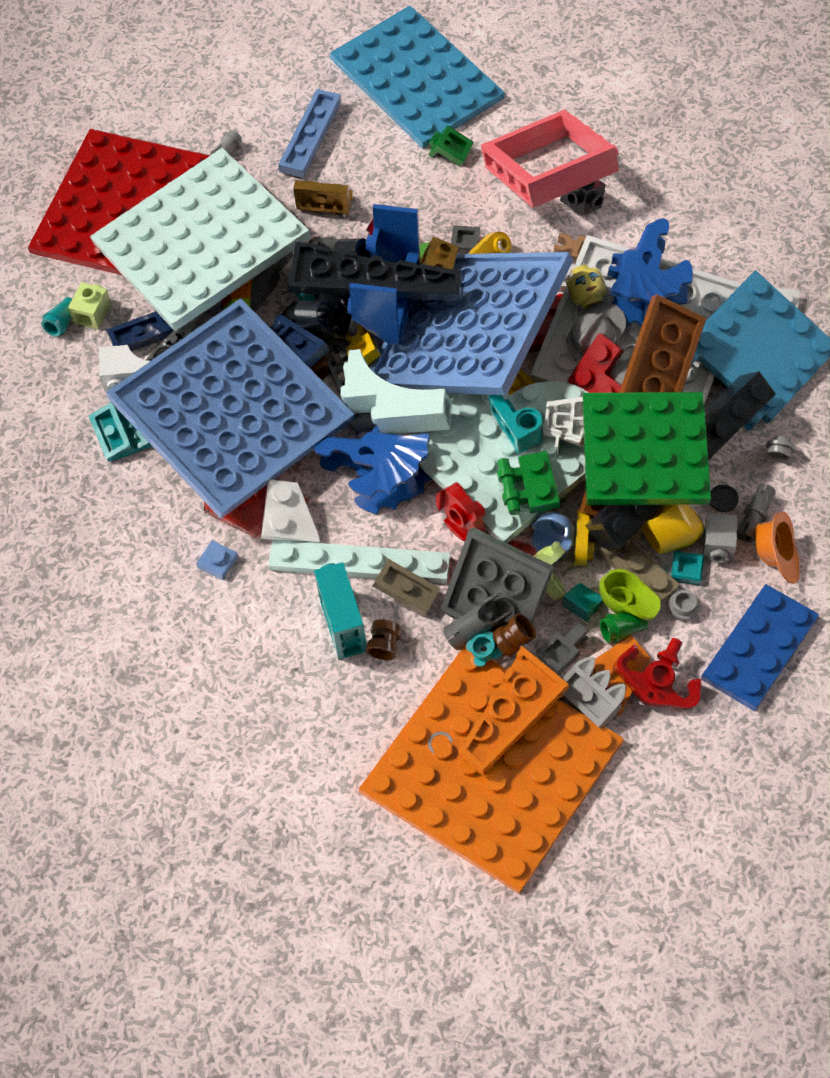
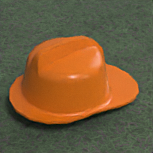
(777, 546)

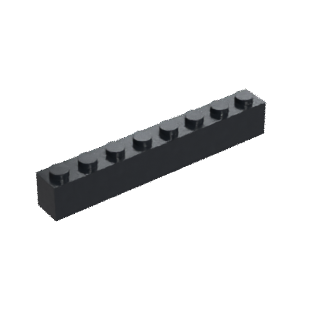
(723, 419)

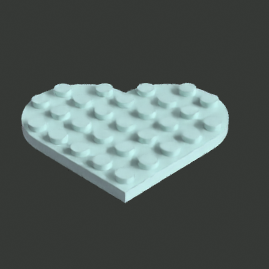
(476, 443)

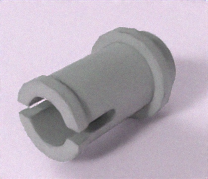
(229, 143)

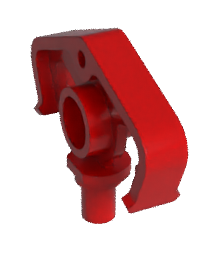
(656, 682)

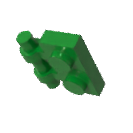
(537, 480)

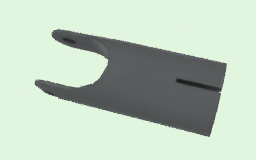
(472, 624)

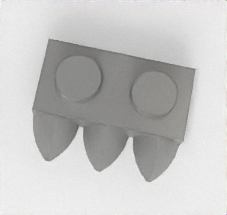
(589, 692)

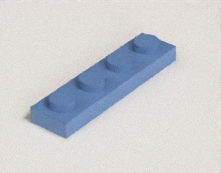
(309, 133)

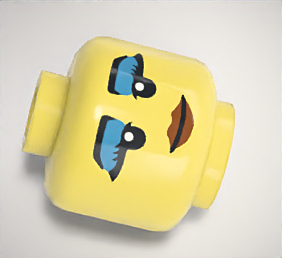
(586, 286)

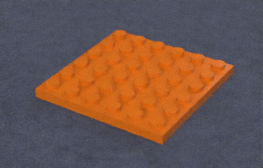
(513, 810)

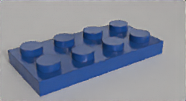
(760, 647)

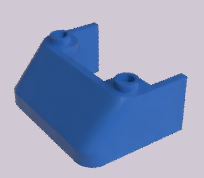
(394, 239)

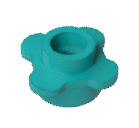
(477, 643)

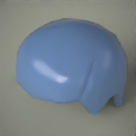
(553, 528)

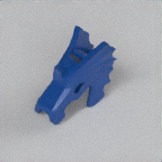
(640, 276)
(393, 464)

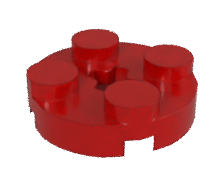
(460, 510)

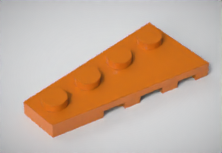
(518, 703)

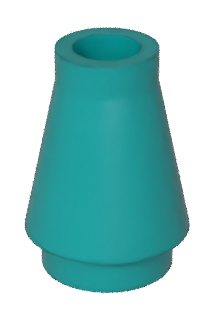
(57, 319)

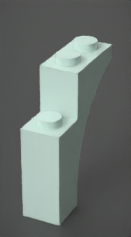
(393, 407)

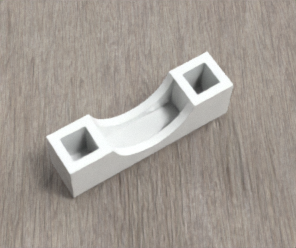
(117, 364)

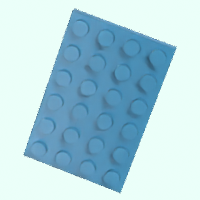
(416, 75)

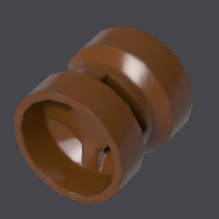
(512, 636)
(383, 640)

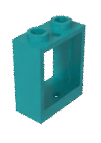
(340, 610)

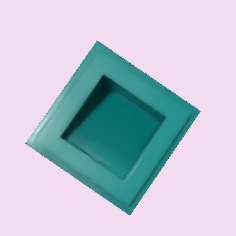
(582, 601)

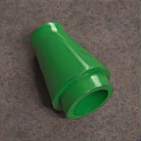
(620, 626)

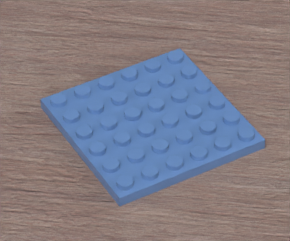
(485, 335)
(230, 407)

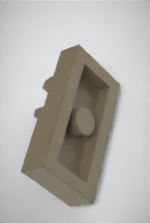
(406, 587)

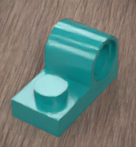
(513, 423)

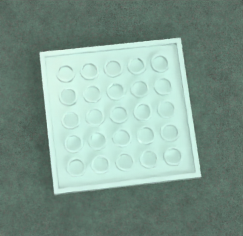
(199, 238)

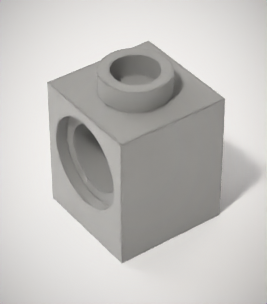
(720, 537)

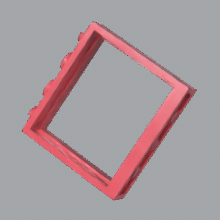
(537, 190)

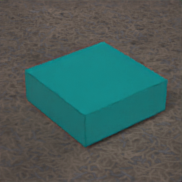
(687, 567)

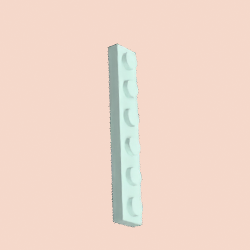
(358, 560)

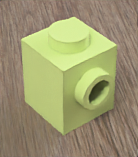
(89, 305)

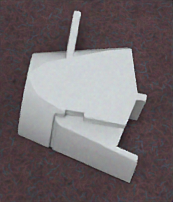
(564, 421)

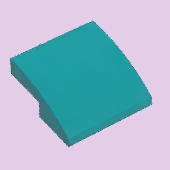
(116, 434)

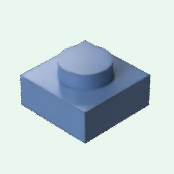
(217, 560)

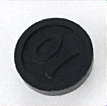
(724, 498)

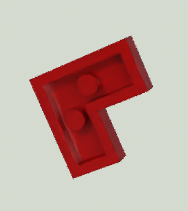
(595, 366)

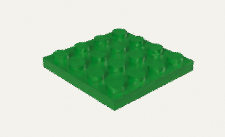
(645, 449)

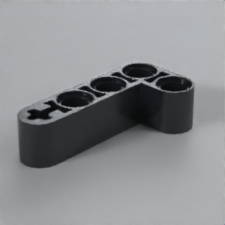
(329, 314)

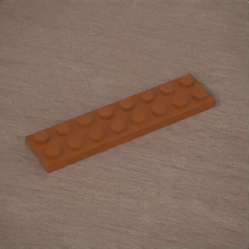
(660, 355)

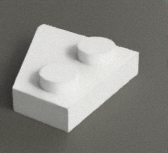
(287, 514)

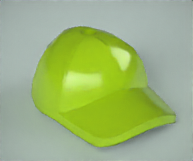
(636, 598)

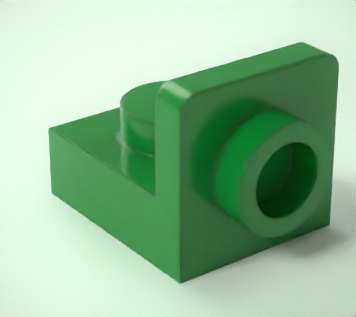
(450, 145)

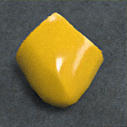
(673, 528)

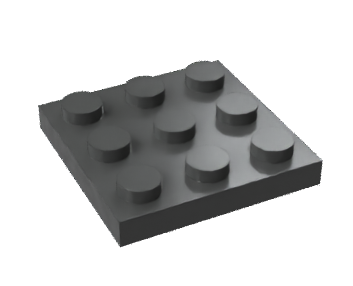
(495, 567)

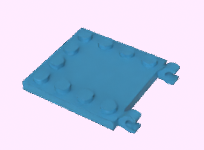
(764, 334)

